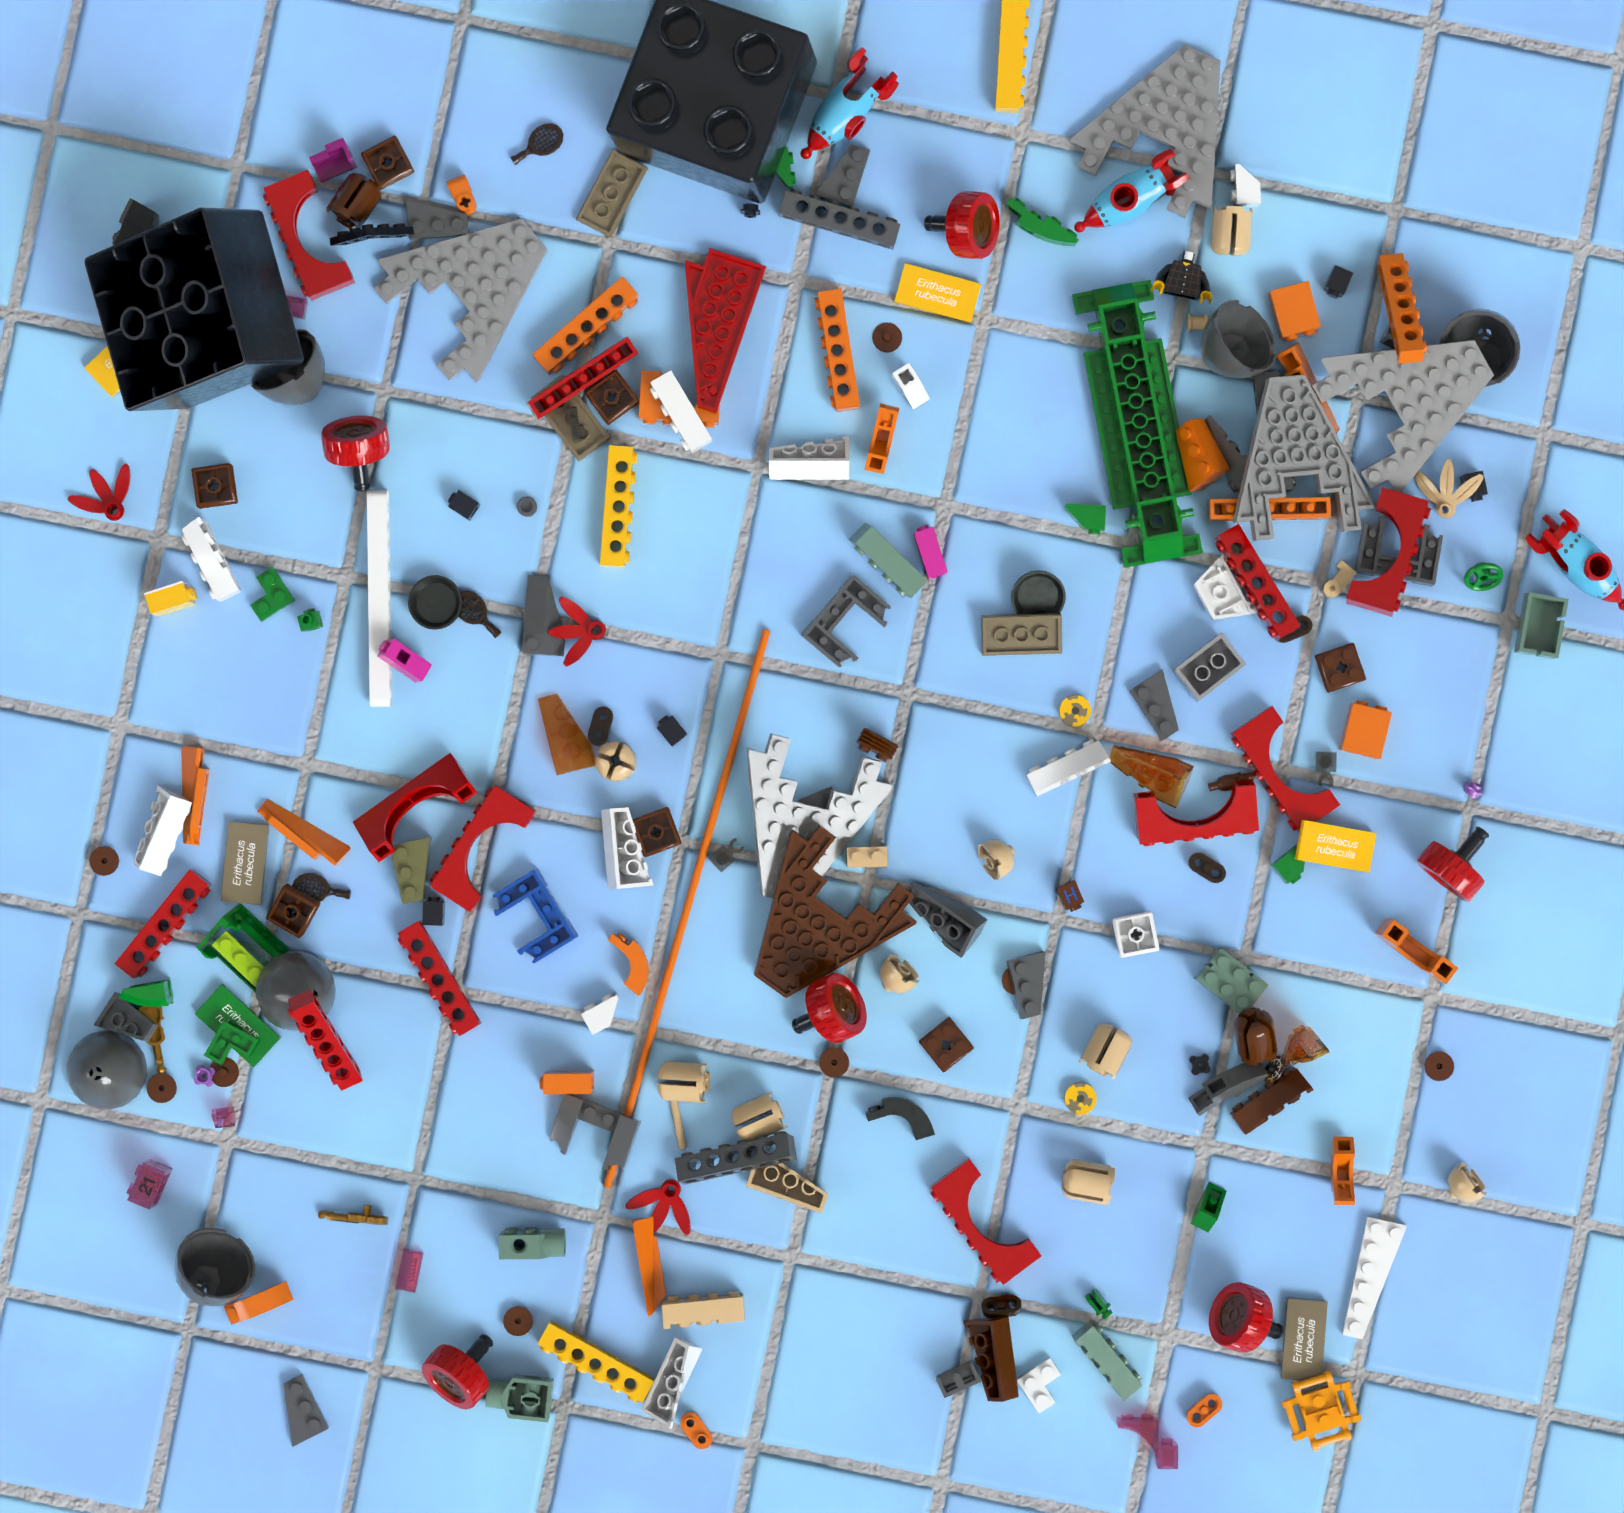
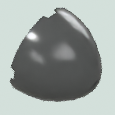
(1237, 341)
(1501, 348)
(298, 383)
(287, 977)
(121, 1066)
(216, 1262)

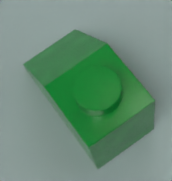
(1088, 517)
(1288, 867)
(1208, 1207)

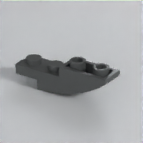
(1228, 1083)

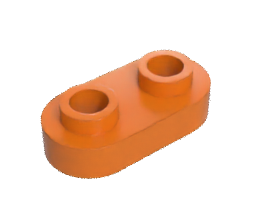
(1206, 1412)
(696, 1430)

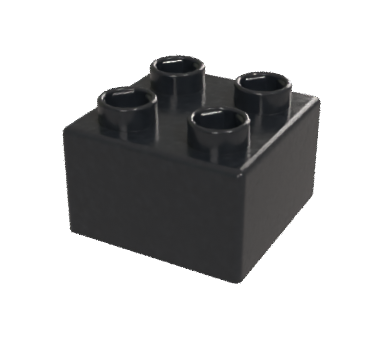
(712, 95)
(193, 309)

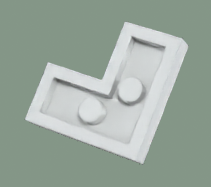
(1034, 1384)

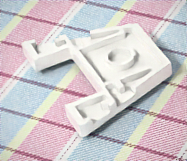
(1221, 592)

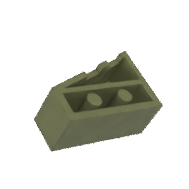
(411, 868)

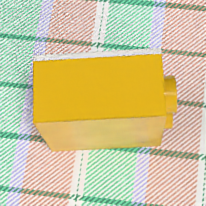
(170, 598)

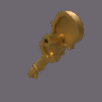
(158, 1036)
(356, 1218)

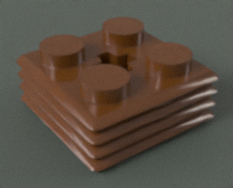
(391, 150)
(613, 384)
(205, 476)
(1334, 679)
(879, 745)
(668, 837)
(281, 910)
(946, 1031)

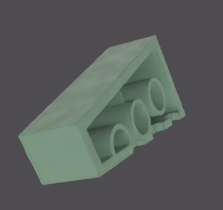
(887, 560)
(1106, 1360)

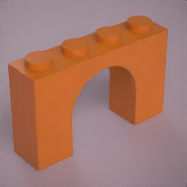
(650, 407)
(1432, 964)

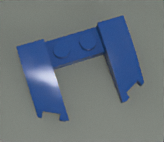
(559, 928)

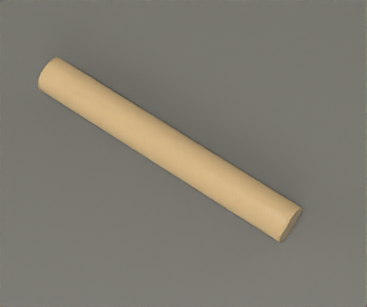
(678, 1124)

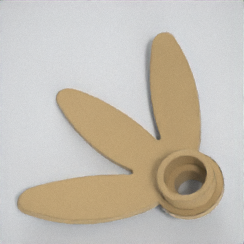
(1446, 496)

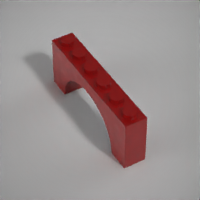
(286, 201)
(1383, 592)
(1255, 741)
(1236, 816)
(380, 822)
(453, 876)
(1003, 1259)

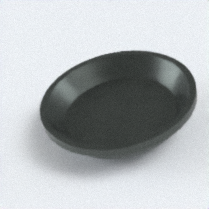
(1038, 593)
(435, 602)

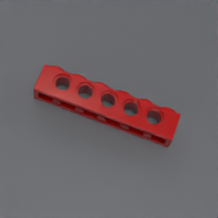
(582, 378)
(1257, 571)
(406, 939)
(127, 961)
(325, 1040)

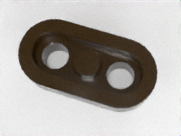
(1298, 633)
(601, 726)
(1206, 867)
(1001, 1305)

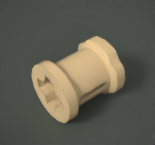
(1196, 322)

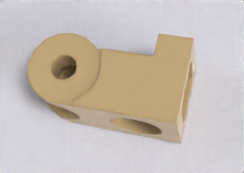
(1339, 581)

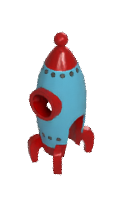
(841, 117)
(1133, 194)
(1578, 558)

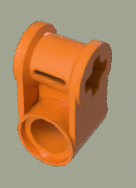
(461, 192)

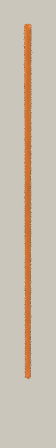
(693, 885)

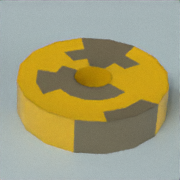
(1067, 715)
(1071, 1098)

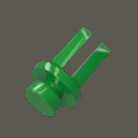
(1103, 1309)

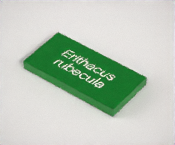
(226, 1006)

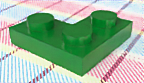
(276, 595)
(229, 1038)

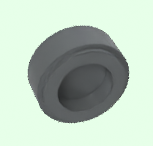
(527, 506)

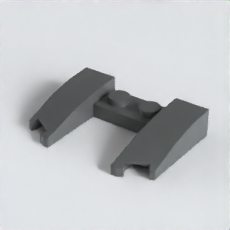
(1371, 563)
(850, 593)
(576, 1108)

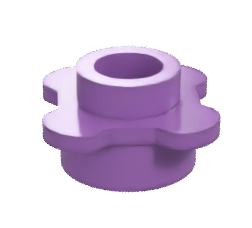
(1473, 789)
(199, 1079)

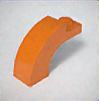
(882, 438)
(638, 962)
(1342, 1170)
(258, 1303)

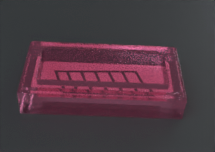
(409, 1270)

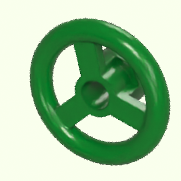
(1483, 574)

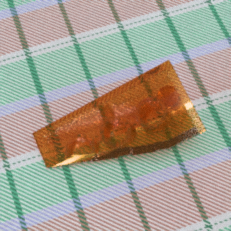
(566, 741)
(1156, 772)
(1303, 1046)

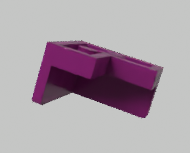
(333, 161)

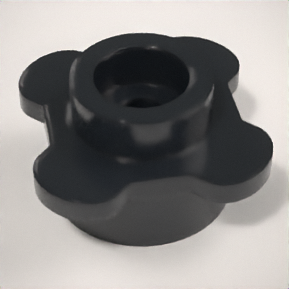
(750, 210)
(1205, 1068)

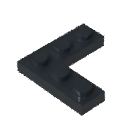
(370, 232)

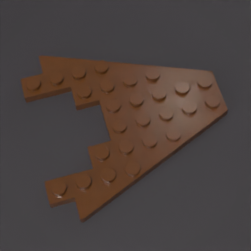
(809, 937)

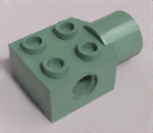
(538, 1243)
(522, 1397)

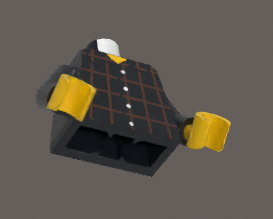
(1183, 280)

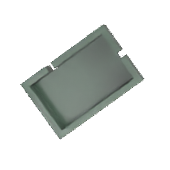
(1538, 625)
(1231, 981)

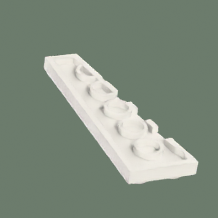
(1374, 1262)

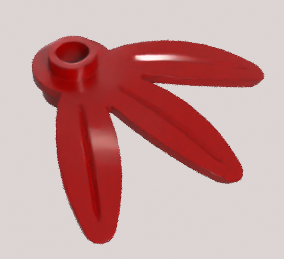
(109, 501)
(583, 630)
(666, 1198)

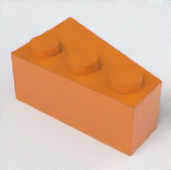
(1200, 455)

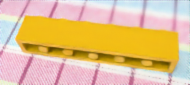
(1011, 56)

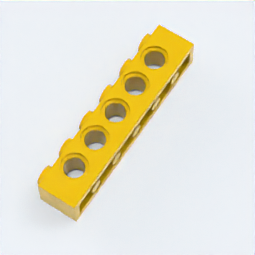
(615, 456)
(555, 1331)

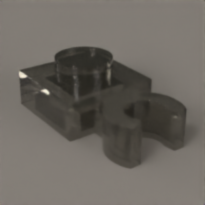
(576, 428)
(1325, 763)
(724, 856)

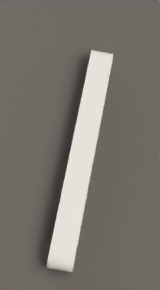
(378, 595)

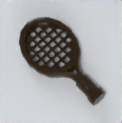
(523, 154)
(489, 626)
(337, 892)

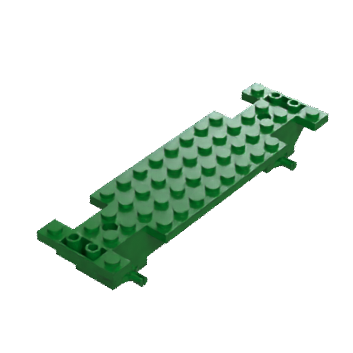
(1137, 423)

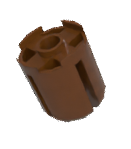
(355, 200)
(1255, 1036)

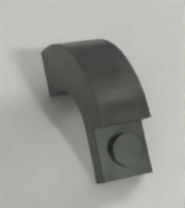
(907, 1109)

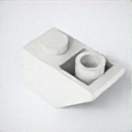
(1246, 188)
(910, 386)
(601, 1015)

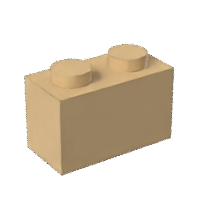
(867, 857)

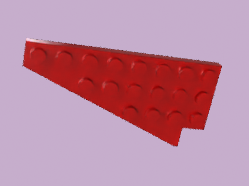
(719, 310)

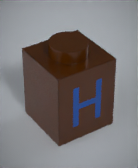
(1070, 896)

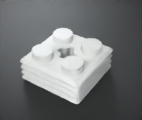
(1146, 942)

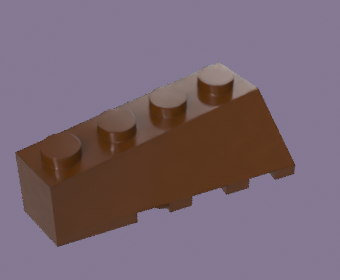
(1270, 1100)
(994, 1356)

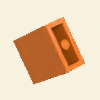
(1294, 311)
(1365, 730)
(567, 1082)

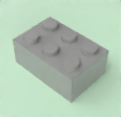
(1209, 667)

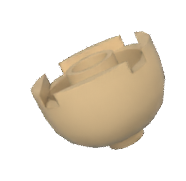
(998, 858)
(897, 976)
(1465, 1184)

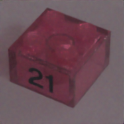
(149, 1183)

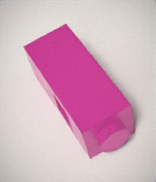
(930, 552)
(403, 660)

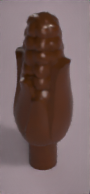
(1224, 783)

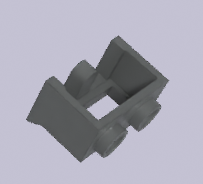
(958, 1378)

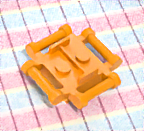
(1321, 1410)

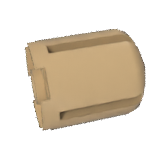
(1240, 230)
(605, 756)
(1106, 1050)
(685, 1072)
(754, 1109)
(1087, 1181)

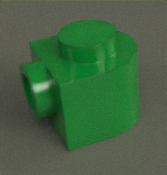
(310, 620)

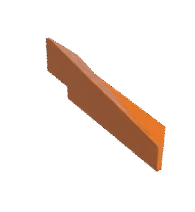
(1297, 364)
(194, 789)
(303, 834)
(649, 1262)

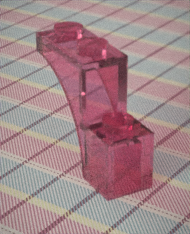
(1147, 1426)

